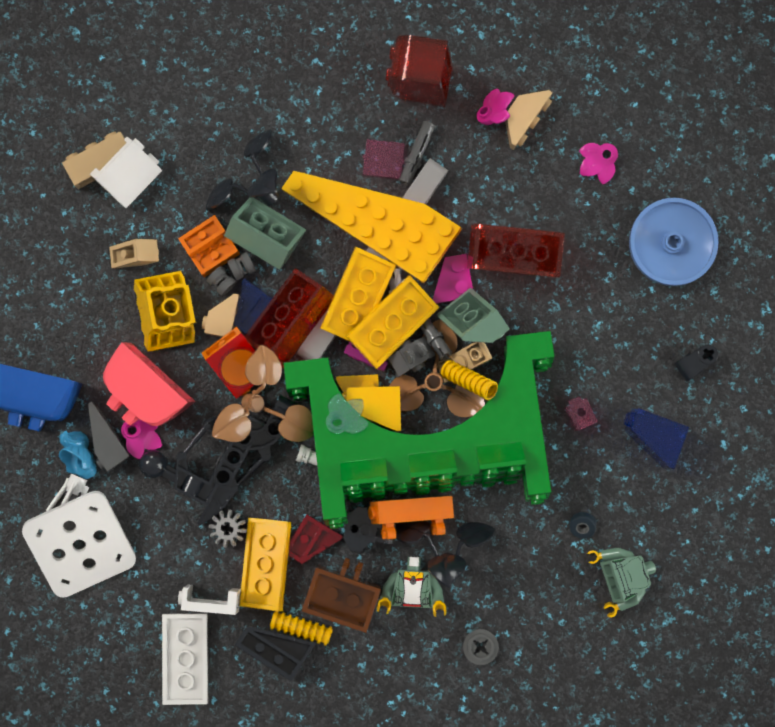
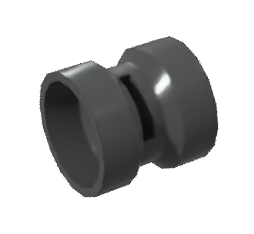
(237, 268)
(221, 281)

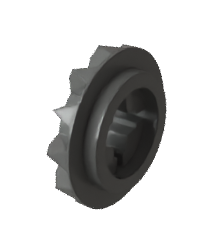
(480, 657)

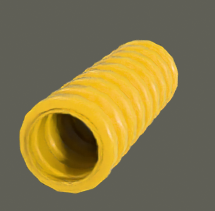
(469, 379)
(301, 627)

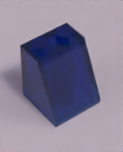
(656, 436)

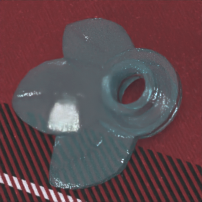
(348, 413)

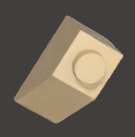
(134, 253)
(221, 317)

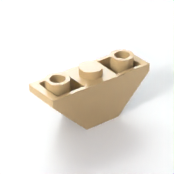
(524, 115)
(470, 356)

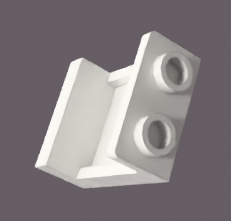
(127, 172)
(189, 603)

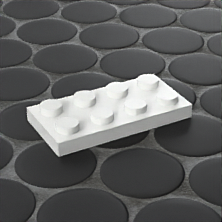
(185, 658)

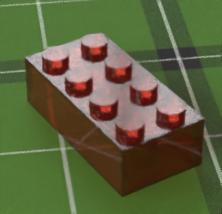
(290, 316)

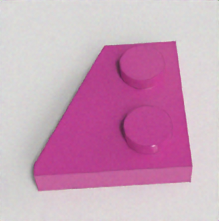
(453, 279)

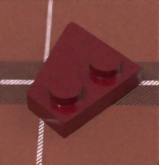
(311, 539)

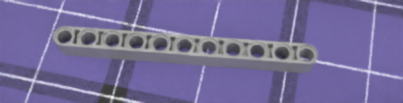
(419, 191)

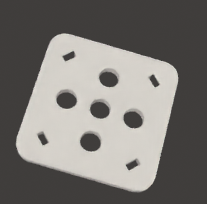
(87, 522)

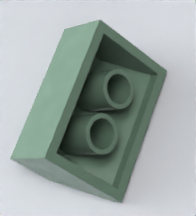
(264, 232)
(473, 318)

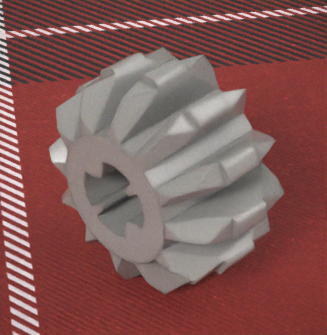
(222, 533)

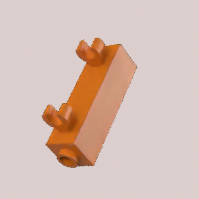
(411, 510)

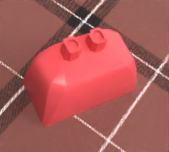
(142, 388)

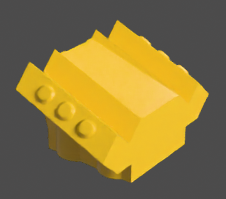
(165, 310)

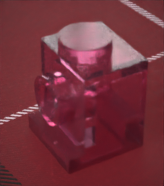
(577, 421)

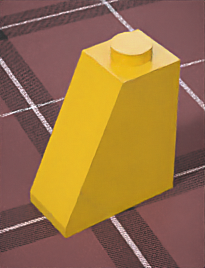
(380, 405)

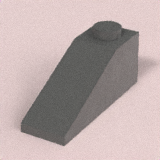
(106, 442)

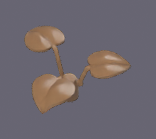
(460, 401)
(233, 423)

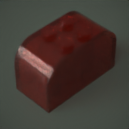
(420, 70)
(515, 250)

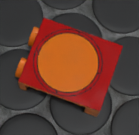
(229, 359)

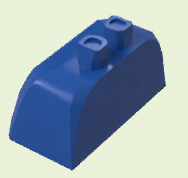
(35, 396)

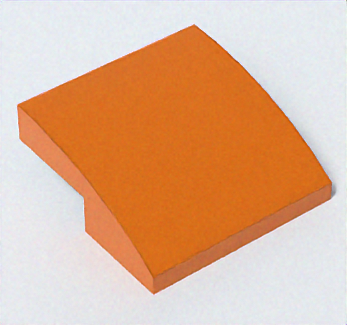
(208, 246)

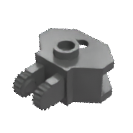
(411, 356)

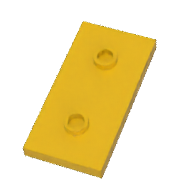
(357, 292)
(392, 322)
(265, 564)

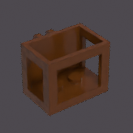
(342, 597)

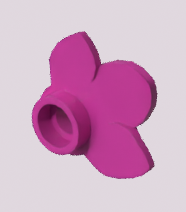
(495, 107)
(595, 162)
(143, 439)

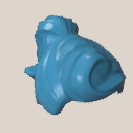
(76, 454)

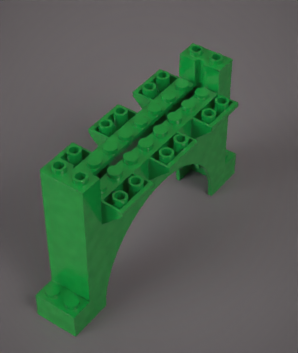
(490, 447)

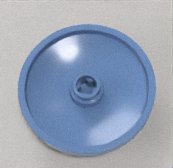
(673, 241)

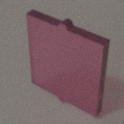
(383, 159)

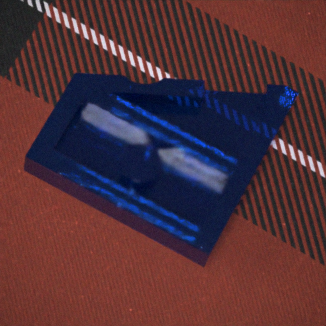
(250, 306)

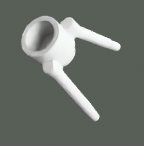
(73, 485)

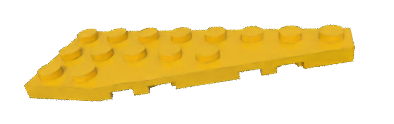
(392, 226)

